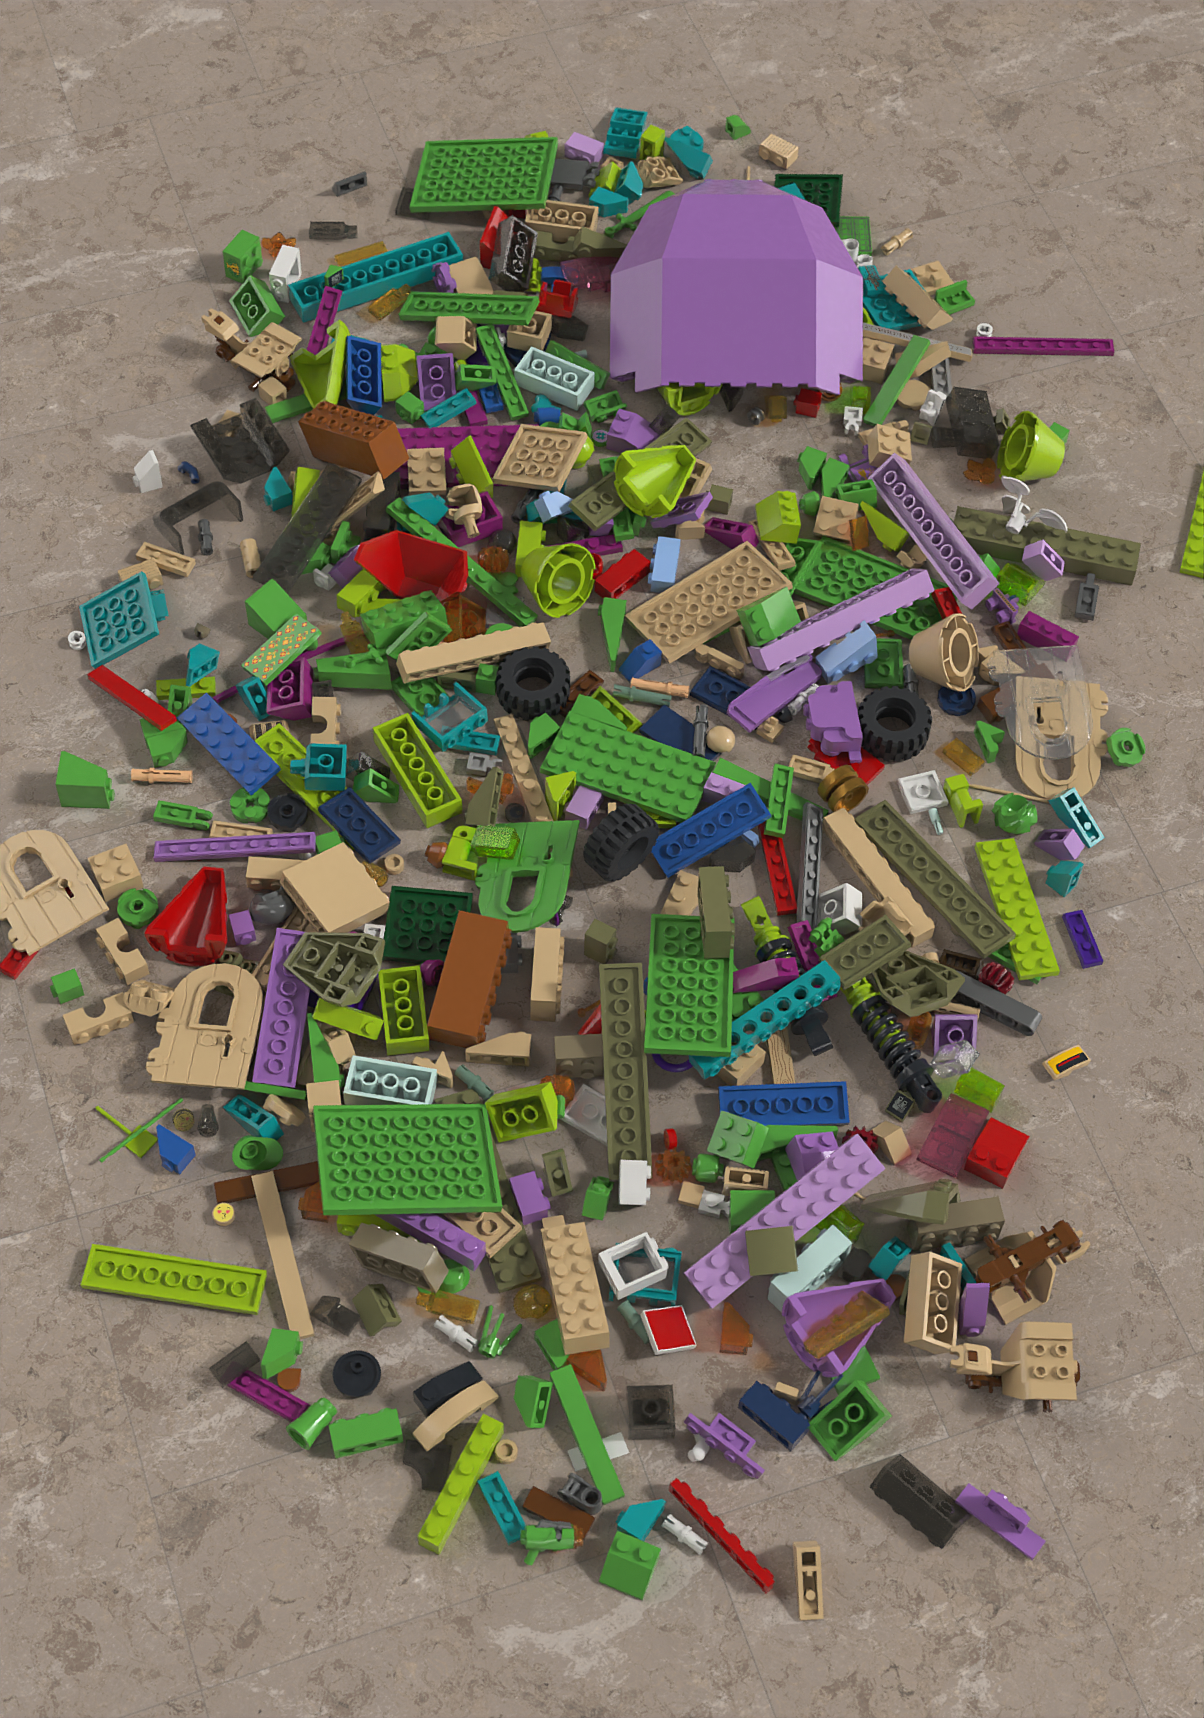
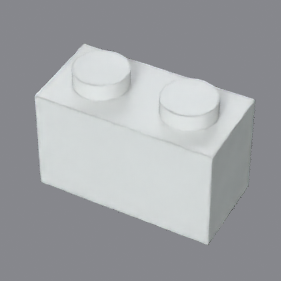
(633, 1181)

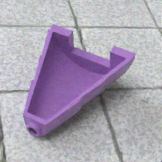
(813, 1309)

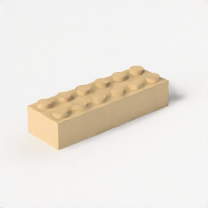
(575, 1288)

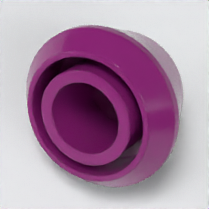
(431, 972)

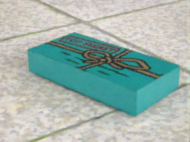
(871, 280)

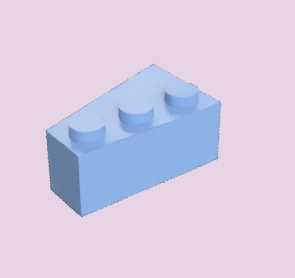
(848, 655)

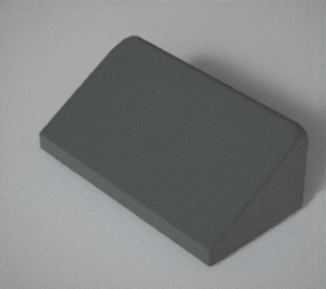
(350, 184)

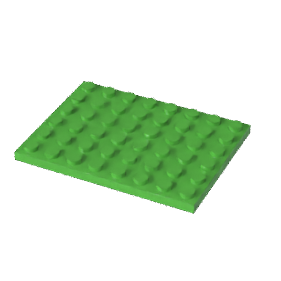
(484, 174)
(405, 1159)

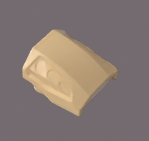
(658, 172)
(148, 997)

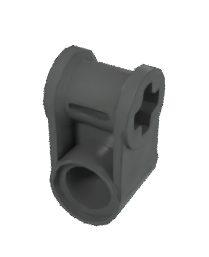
(578, 1491)

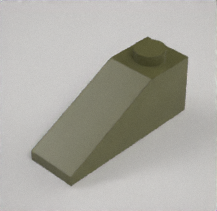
(593, 244)
(485, 802)

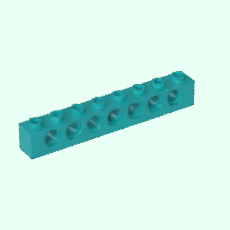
(769, 1009)

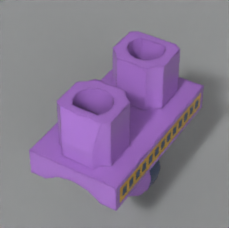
(1005, 604)

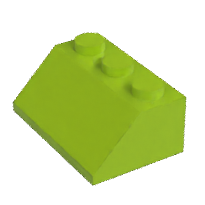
(470, 466)
(778, 517)
(523, 1112)

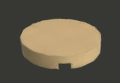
(913, 395)

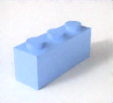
(664, 564)

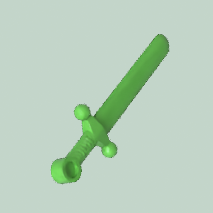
(626, 222)
(350, 660)

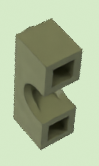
(548, 250)

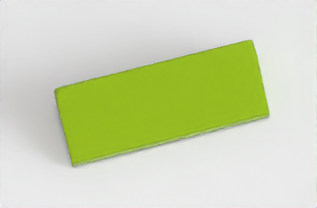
(617, 709)

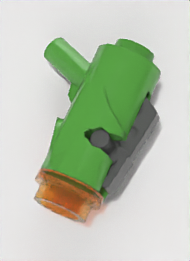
(550, 1536)

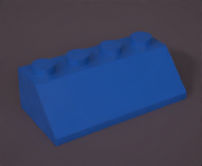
(363, 375)

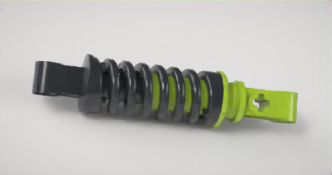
(774, 945)
(893, 1045)

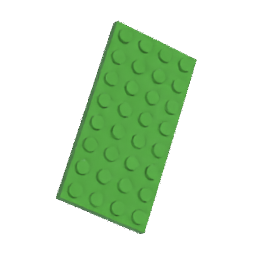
(841, 573)
(629, 767)
(686, 993)

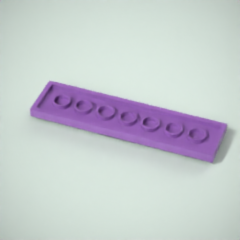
(282, 1018)

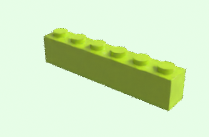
(460, 1484)

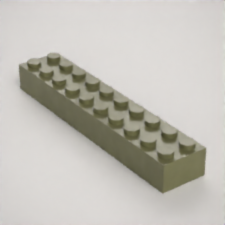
(1082, 551)

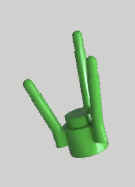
(490, 1346)

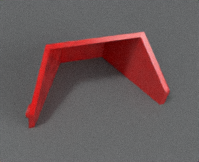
(414, 565)

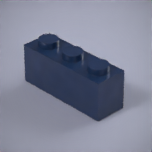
(774, 1415)

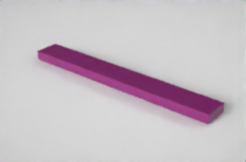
(1043, 346)

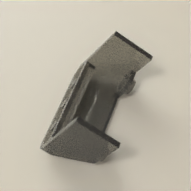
(190, 504)

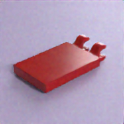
(867, 769)

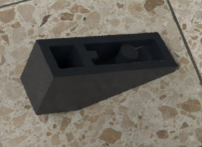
(444, 1387)

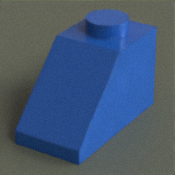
(641, 660)
(174, 1150)

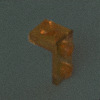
(506, 788)

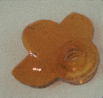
(275, 243)
(981, 472)

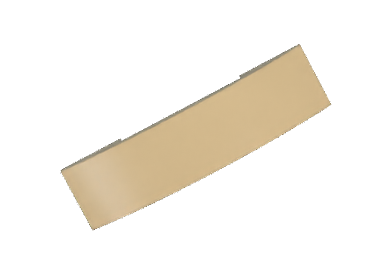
(453, 1412)

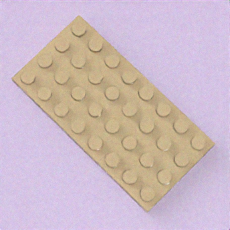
(706, 601)

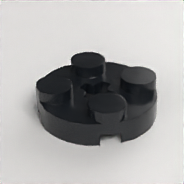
(288, 822)

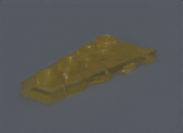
(843, 1327)

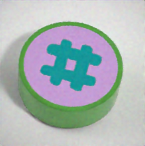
(599, 437)

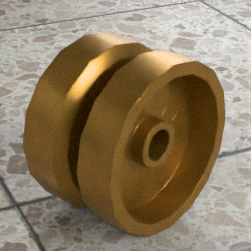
(842, 789)

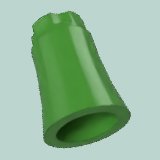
(311, 1423)

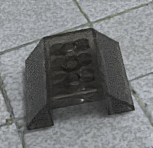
(255, 440)

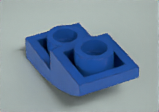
(549, 274)

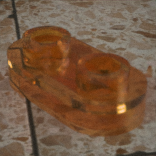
(919, 1030)

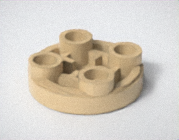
(288, 1112)

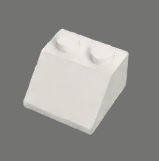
(842, 906)

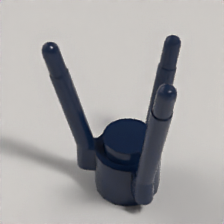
(810, 1405)

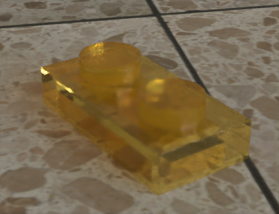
(963, 757)

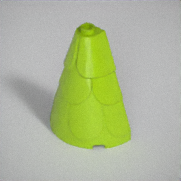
(323, 373)
(688, 399)
(653, 478)

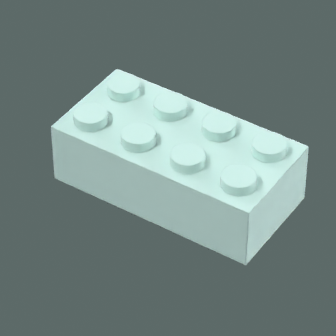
(554, 378)
(388, 1083)
(815, 1266)

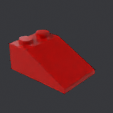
(996, 1152)

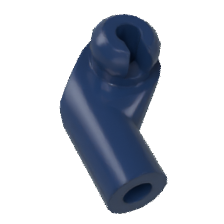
(191, 470)

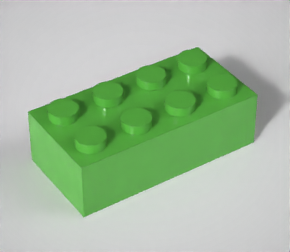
(389, 622)

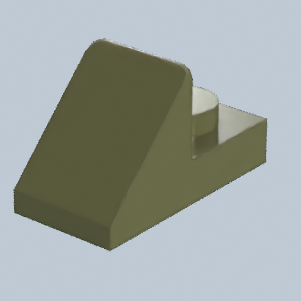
(556, 1172)

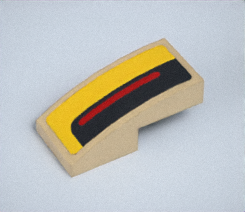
(1066, 1061)

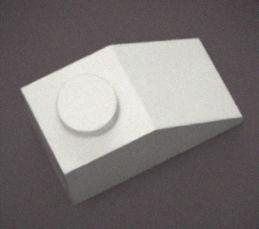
(147, 473)

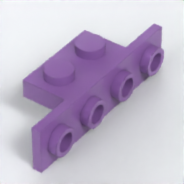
(728, 1439)
(1002, 1518)

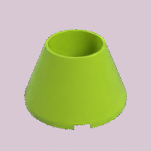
(1029, 449)
(559, 577)

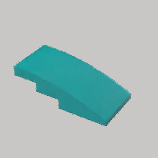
(625, 132)

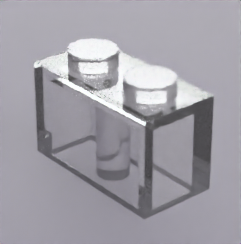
(954, 1059)

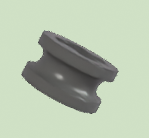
(756, 415)

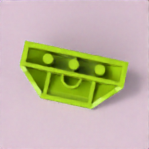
(397, 371)

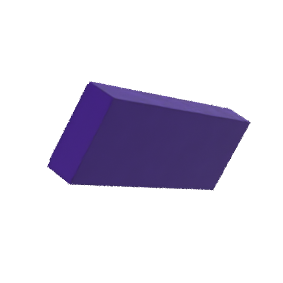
(1082, 939)

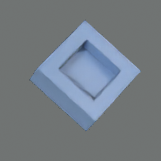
(751, 838)

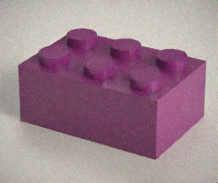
(487, 523)

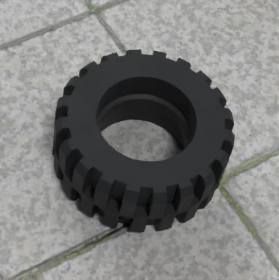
(533, 663)
(898, 704)
(620, 842)

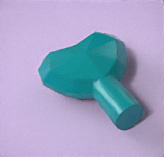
(542, 401)

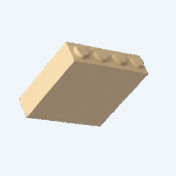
(334, 891)

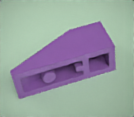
(973, 1309)

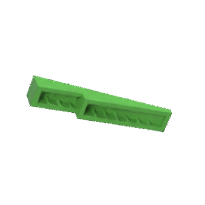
(762, 787)
(586, 1434)

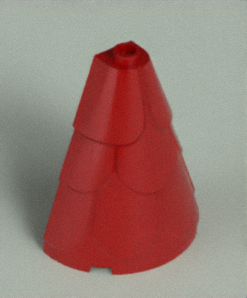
(194, 922)

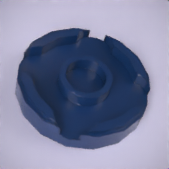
(956, 702)

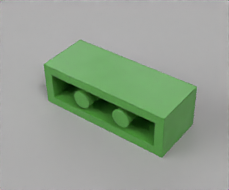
(365, 1432)

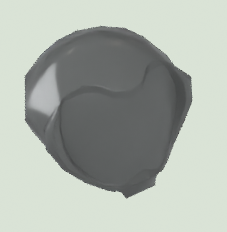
(271, 907)

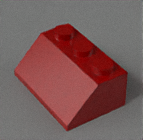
(489, 236)

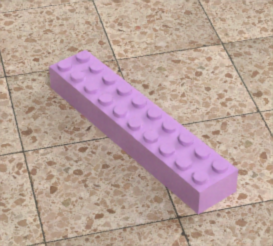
(933, 531)
(842, 618)
(798, 1206)

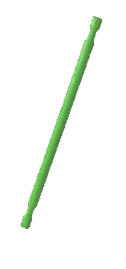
(141, 1130)

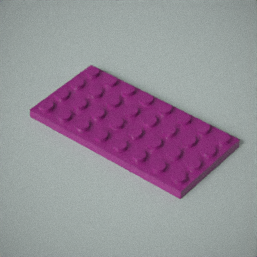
(490, 441)

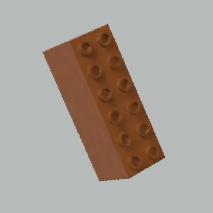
(353, 439)
(469, 980)

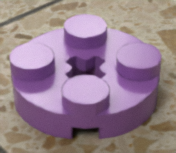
(443, 280)

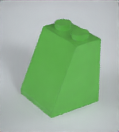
(270, 609)
(83, 783)

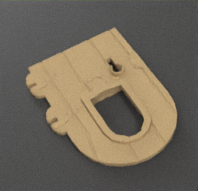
(1084, 764)
(45, 910)
(194, 1051)

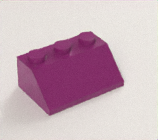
(292, 691)

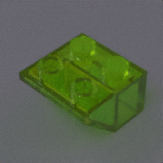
(1019, 582)

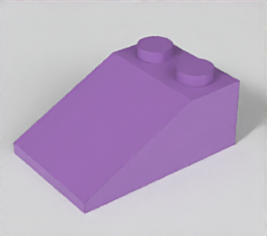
(435, 378)
(629, 432)
(809, 1150)

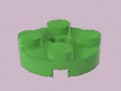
(1117, 751)
(244, 814)
(141, 917)

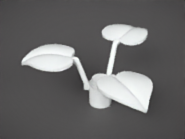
(1018, 509)

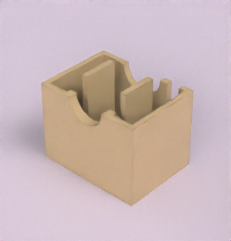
(322, 1094)

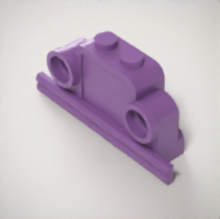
(835, 720)

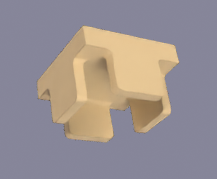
(887, 907)

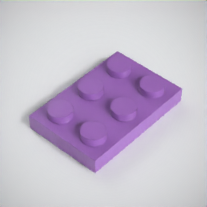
(686, 509)

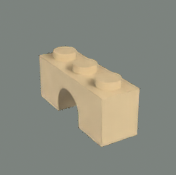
(326, 711)
(129, 965)
(84, 1028)

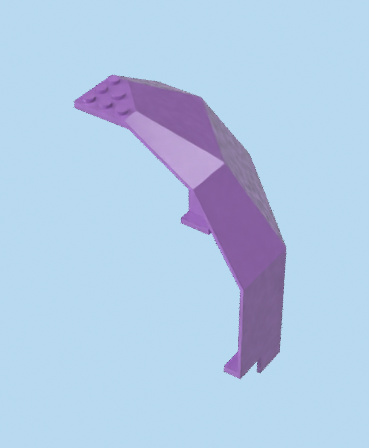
(736, 292)

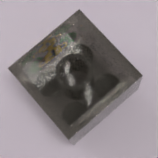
(650, 1412)

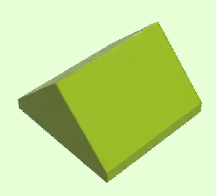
(607, 178)
(559, 791)

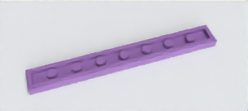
(234, 846)

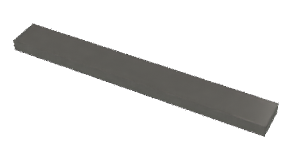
(810, 864)

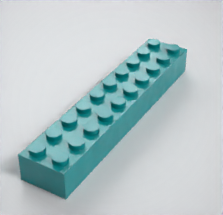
(377, 275)

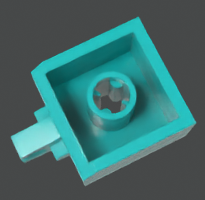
(323, 767)

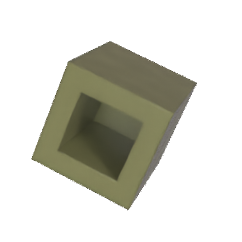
(721, 499)

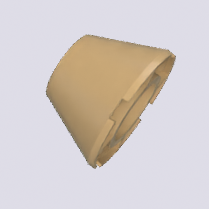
(946, 653)

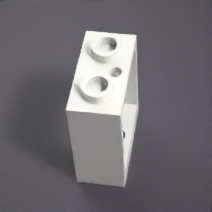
(284, 272)
(618, 1286)

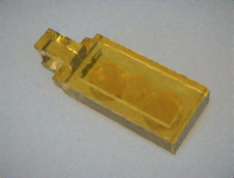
(389, 302)
(353, 635)
(449, 1305)

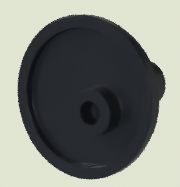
(356, 1374)

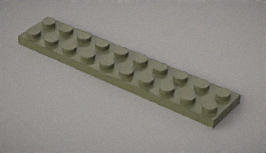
(602, 501)
(935, 879)
(624, 1065)
(515, 1262)

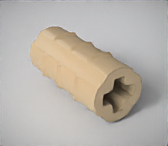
(250, 556)

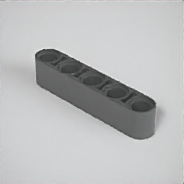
(998, 1006)

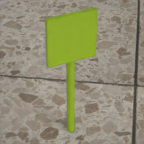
(140, 1144)

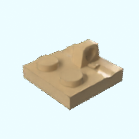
(932, 277)

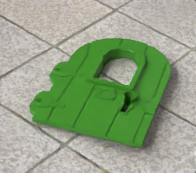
(530, 860)

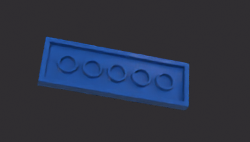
(229, 744)
(709, 830)
(788, 1103)

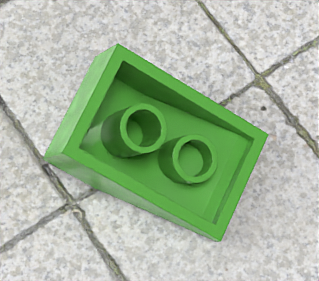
(768, 617)
(849, 1419)

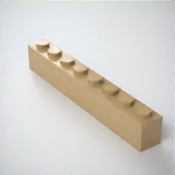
(469, 652)
(875, 872)

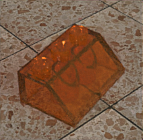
(464, 618)

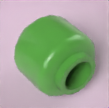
(707, 1168)

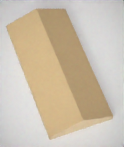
(364, 494)

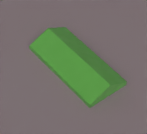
(803, 554)

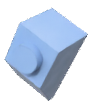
(552, 505)

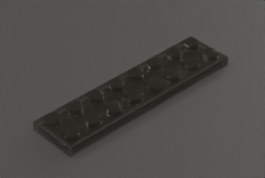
(308, 527)

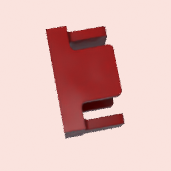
(559, 301)

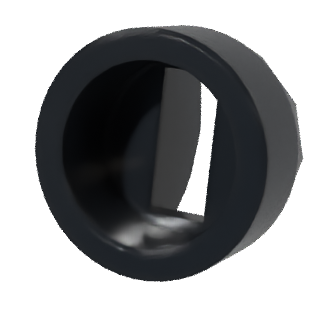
(784, 715)

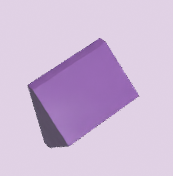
(952, 1029)

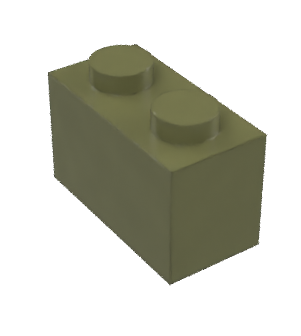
(600, 942)

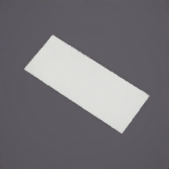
(614, 1445)

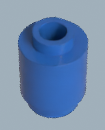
(546, 414)

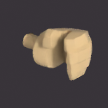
(469, 505)

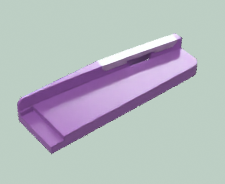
(773, 692)

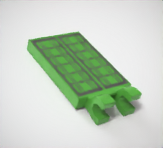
(858, 229)

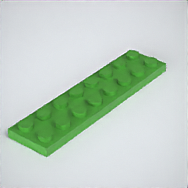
(475, 307)

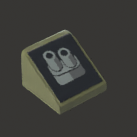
(900, 1106)

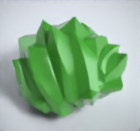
(1014, 814)

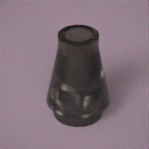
(207, 1122)

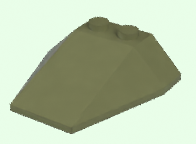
(337, 964)
(917, 983)
(919, 1202)

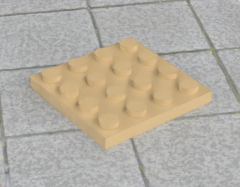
(540, 457)

